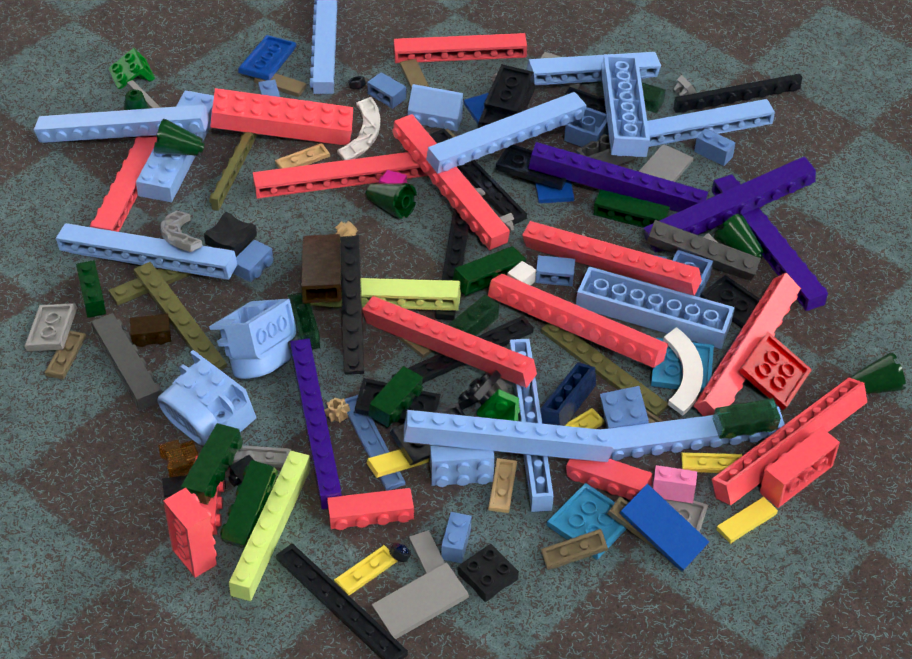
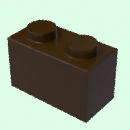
(150, 330)

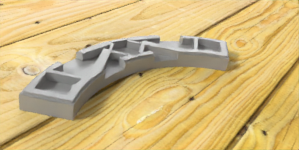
(172, 233)

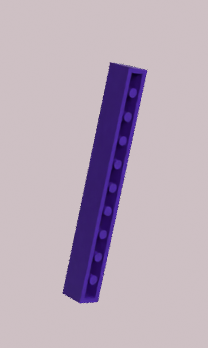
(614, 178)
(741, 198)
(778, 251)
(315, 421)

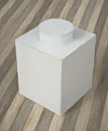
(523, 273)

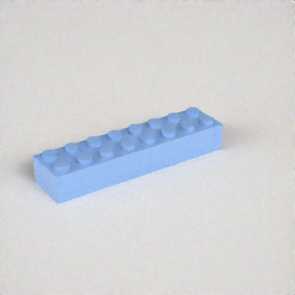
(625, 106)
(165, 172)
(654, 306)

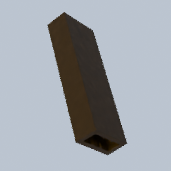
(321, 268)

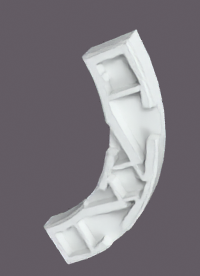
(368, 132)
(691, 369)

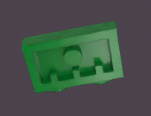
(129, 67)
(500, 406)

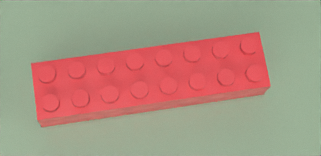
(281, 117)

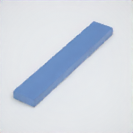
(372, 442)

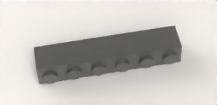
(723, 256)
(126, 361)

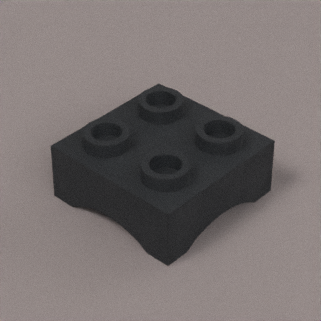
(230, 234)
(488, 572)

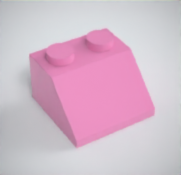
(675, 483)

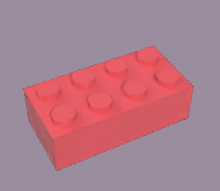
(799, 467)
(190, 532)

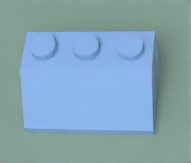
(436, 107)

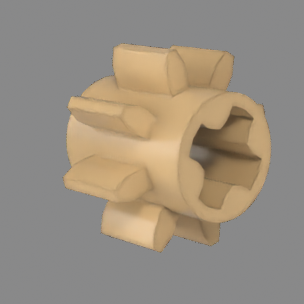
(346, 229)
(337, 410)

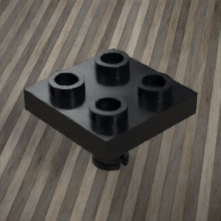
(478, 390)

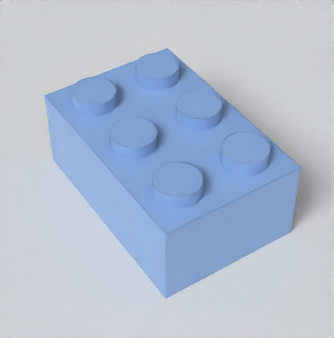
(460, 465)

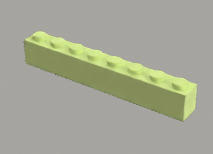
(409, 293)
(269, 526)

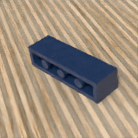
(569, 395)

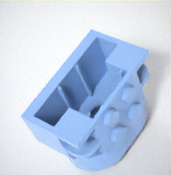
(257, 337)
(203, 399)

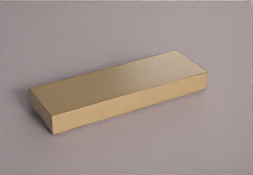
(303, 157)
(502, 485)

